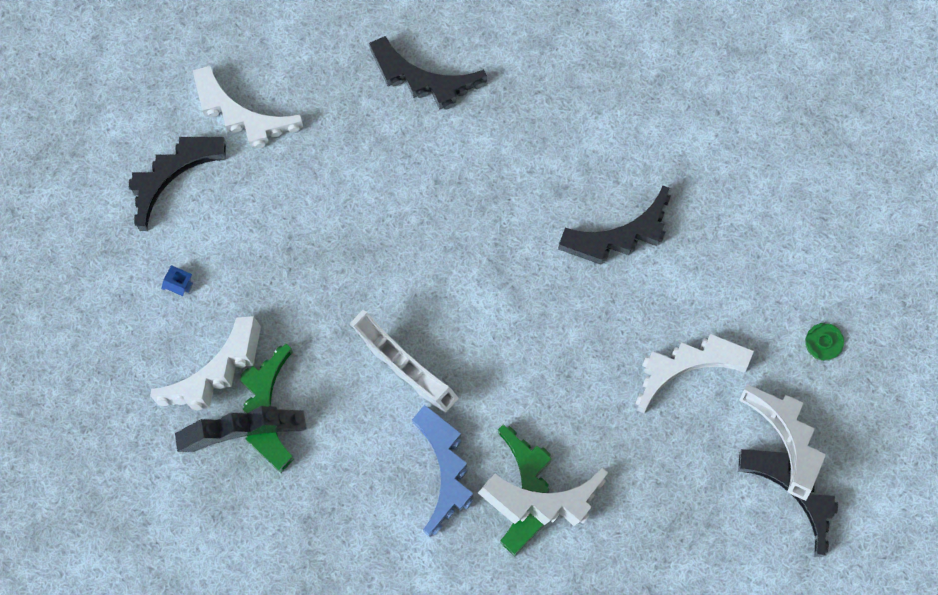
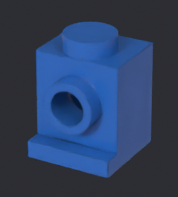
(177, 281)

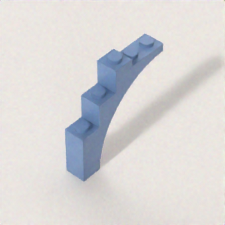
(452, 493)

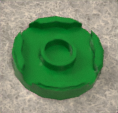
(824, 341)

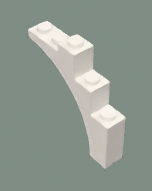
(257, 126)
(715, 353)
(402, 363)
(218, 373)
(796, 436)
(546, 507)

